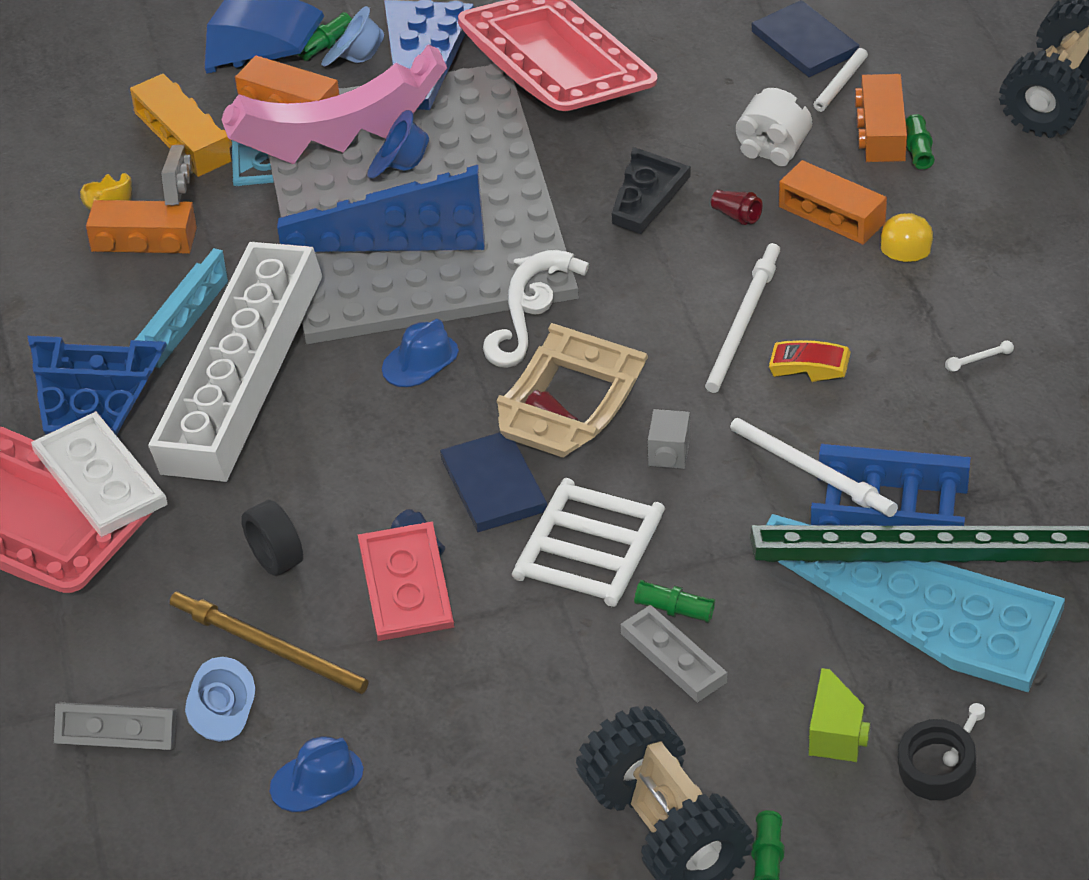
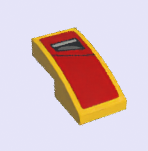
(816, 358)

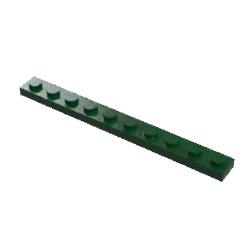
(919, 543)

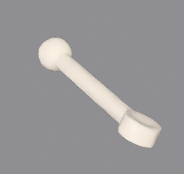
(954, 364)
(976, 713)

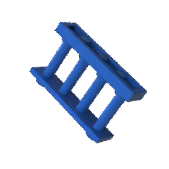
(898, 470)

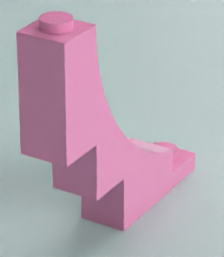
(335, 121)

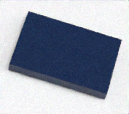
(805, 38)
(493, 481)

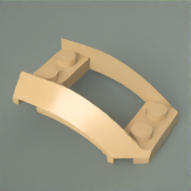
(576, 352)

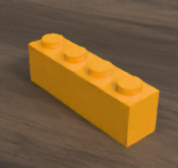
(181, 122)

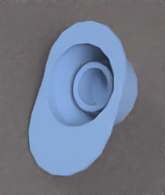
(358, 41)
(220, 699)

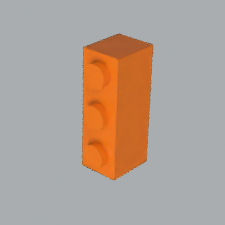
(282, 83)
(881, 118)
(832, 202)
(141, 226)

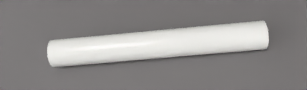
(840, 79)

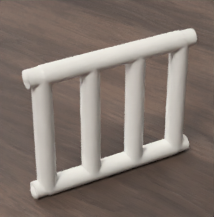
(624, 566)

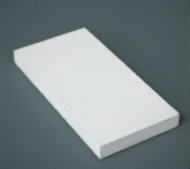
(99, 474)

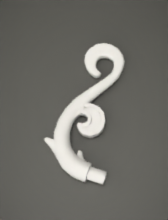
(519, 302)

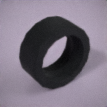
(272, 537)
(937, 786)

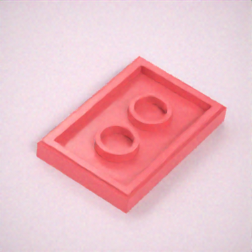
(405, 581)

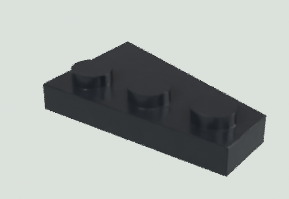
(647, 189)

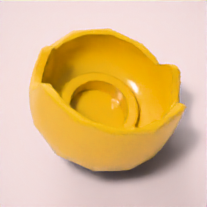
(107, 190)
(906, 237)

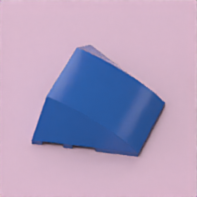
(258, 28)
(90, 379)

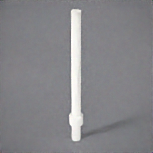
(761, 275)
(861, 493)

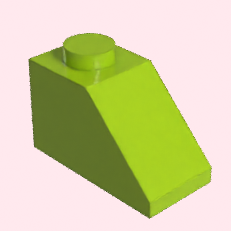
(837, 721)

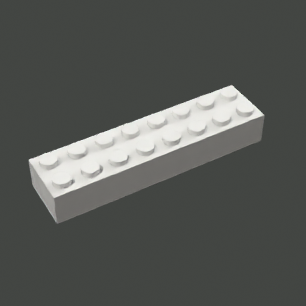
(236, 362)

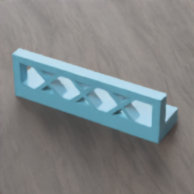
(186, 303)

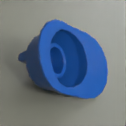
(402, 147)
(421, 355)
(316, 775)

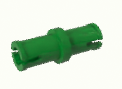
(325, 36)
(919, 141)
(674, 601)
(768, 848)

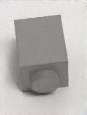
(669, 438)

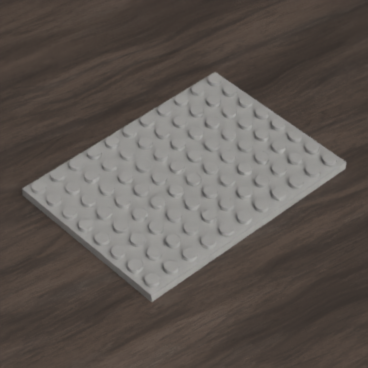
(469, 124)

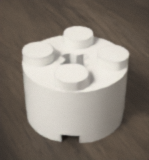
(773, 126)

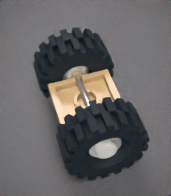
(1046, 88)
(640, 765)

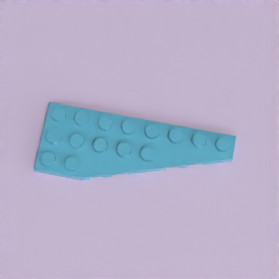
(946, 612)

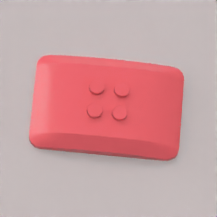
(556, 52)
(42, 528)

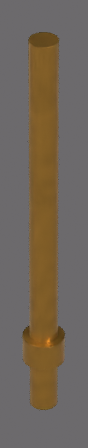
(208, 614)

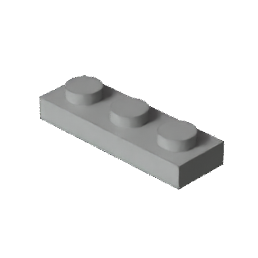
(176, 174)
(674, 653)
(115, 726)

